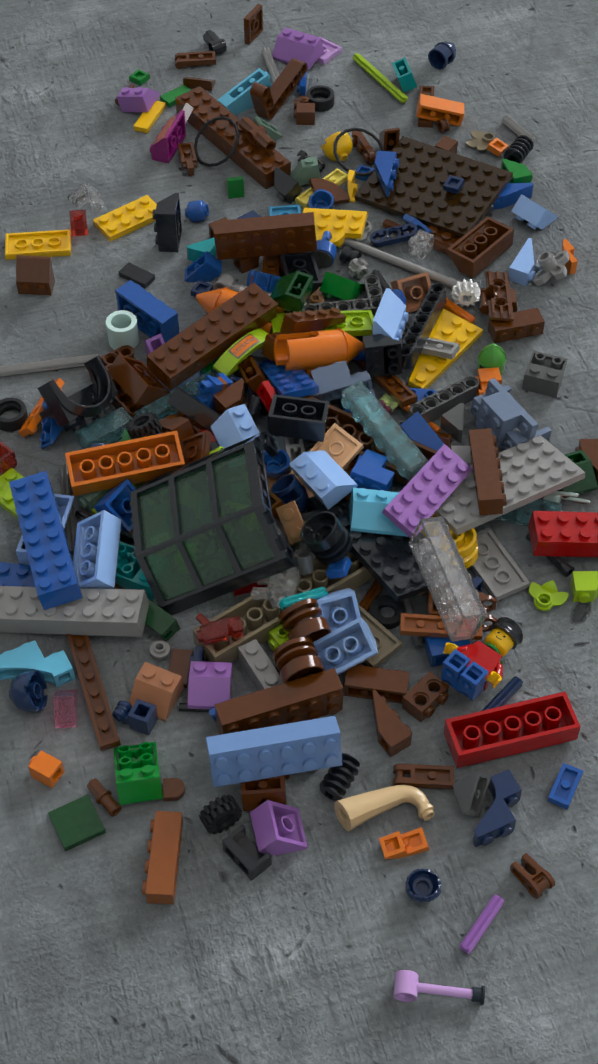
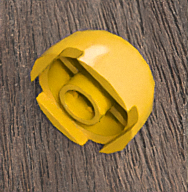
(344, 146)

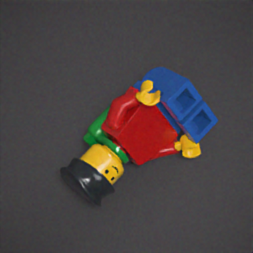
(477, 665)

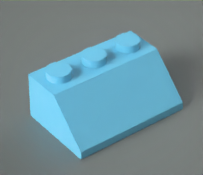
(367, 514)

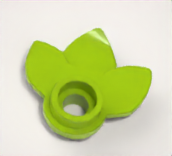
(548, 594)

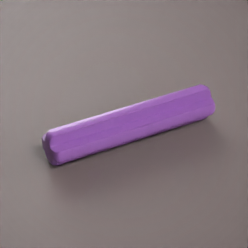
(481, 924)

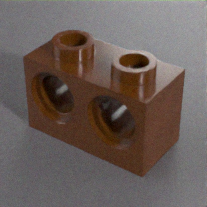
(422, 694)

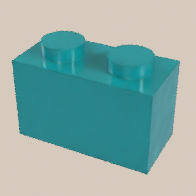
(404, 74)

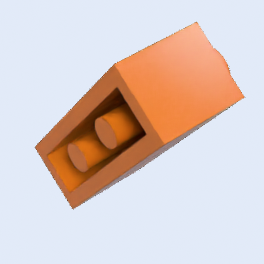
(438, 108)

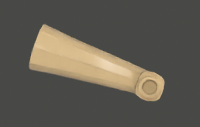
(362, 807)

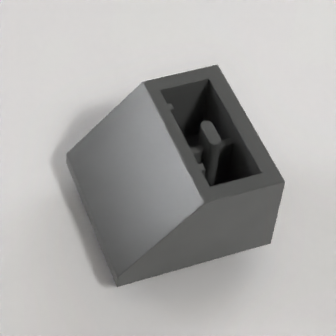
(544, 374)

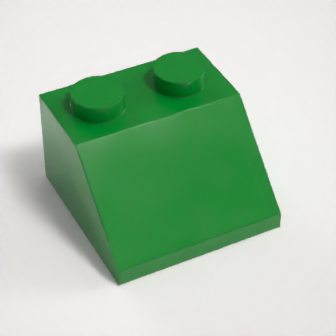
(340, 287)

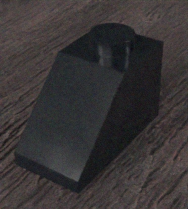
(286, 186)

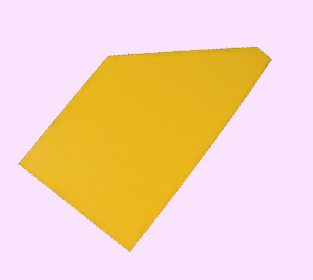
(352, 188)

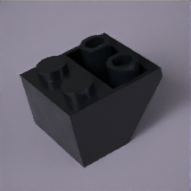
(382, 355)

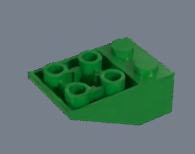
(137, 773)

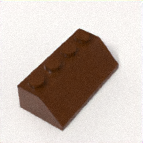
(481, 246)

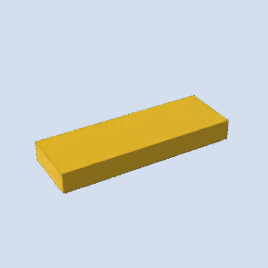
(149, 118)

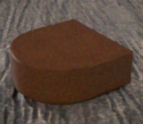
(173, 789)

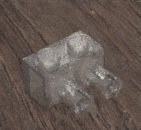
(279, 586)

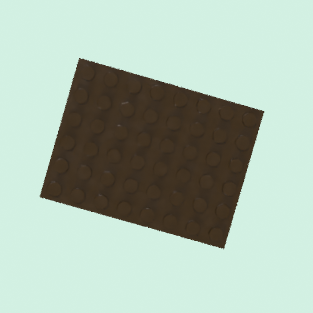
(421, 193)

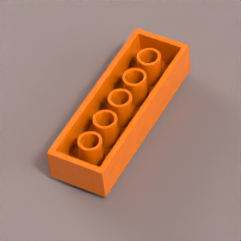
(133, 459)

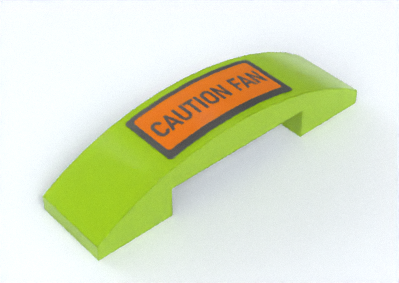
(239, 351)

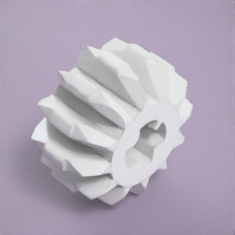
(466, 293)

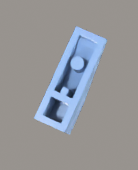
(522, 267)

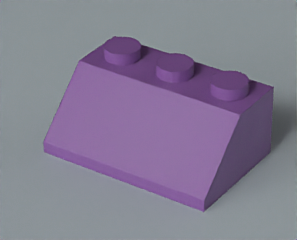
(299, 46)

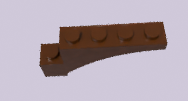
(302, 322)

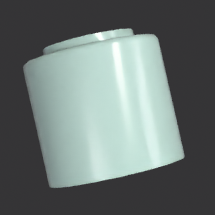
(122, 329)

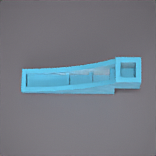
(28, 657)

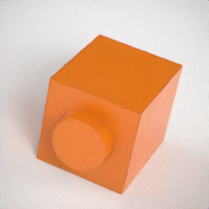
(46, 769)

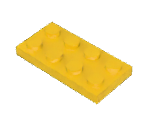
(126, 218)

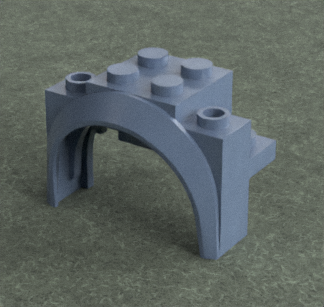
(335, 379)
(503, 414)

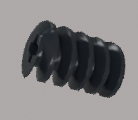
(519, 149)
(339, 777)

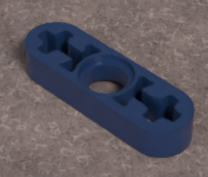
(388, 231)

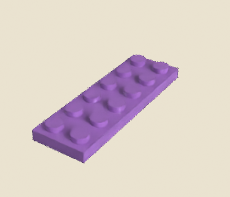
(427, 490)

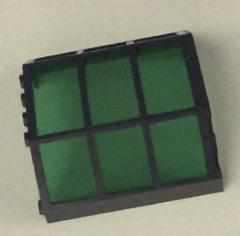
(209, 526)

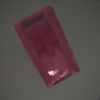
(65, 708)

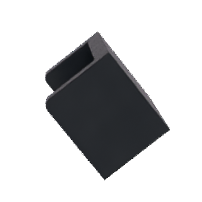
(246, 853)

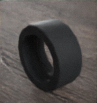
(321, 91)
(16, 422)

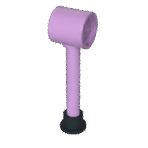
(407, 987)

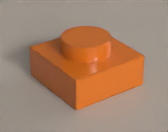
(497, 147)

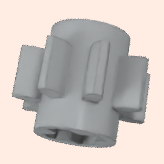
(358, 268)

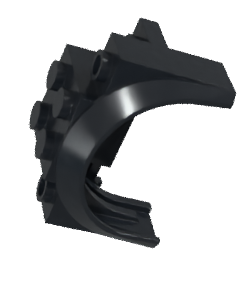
(80, 407)

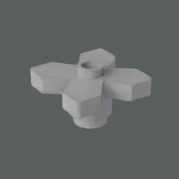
(551, 265)

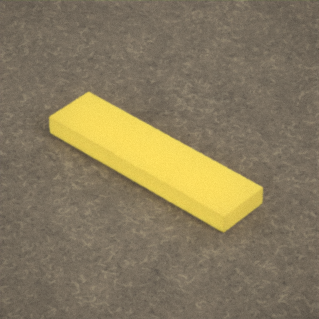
(336, 176)

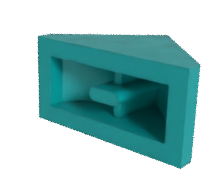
(197, 249)

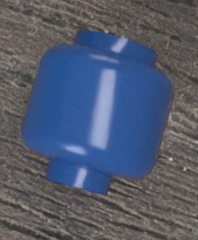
(197, 211)

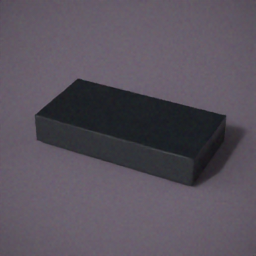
(137, 275)

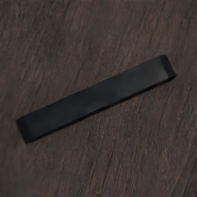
(422, 325)

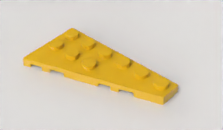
(447, 328)

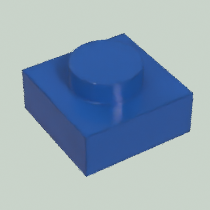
(339, 569)

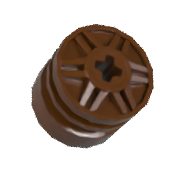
(304, 620)
(297, 659)

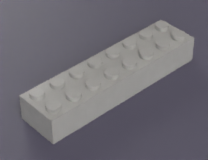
(97, 613)

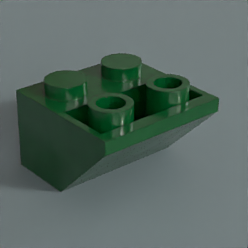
(293, 291)
(589, 482)

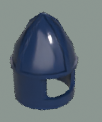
(442, 54)
(290, 489)

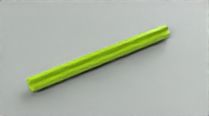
(380, 78)

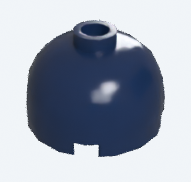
(28, 691)

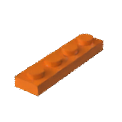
(30, 425)

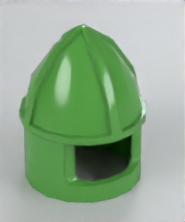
(492, 357)

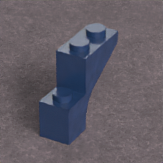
(498, 819)

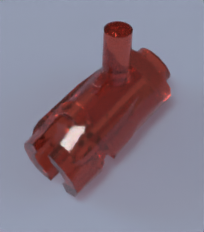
(218, 631)

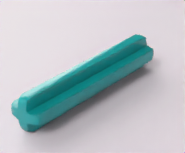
(314, 593)

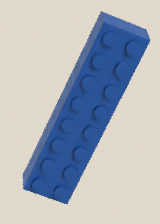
(45, 541)

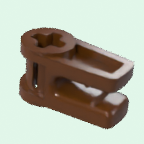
(537, 880)

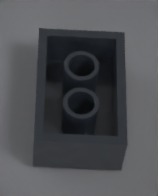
(298, 418)

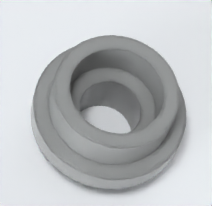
(159, 654)

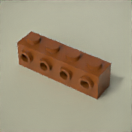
(164, 857)

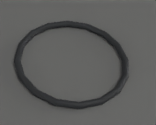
(349, 130)
(233, 150)

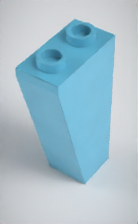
(239, 97)

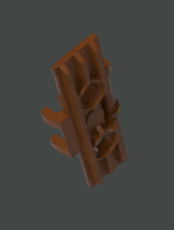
(502, 298)

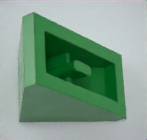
(235, 187)

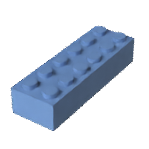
(274, 751)

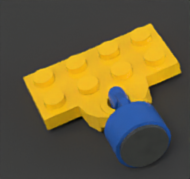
(331, 230)

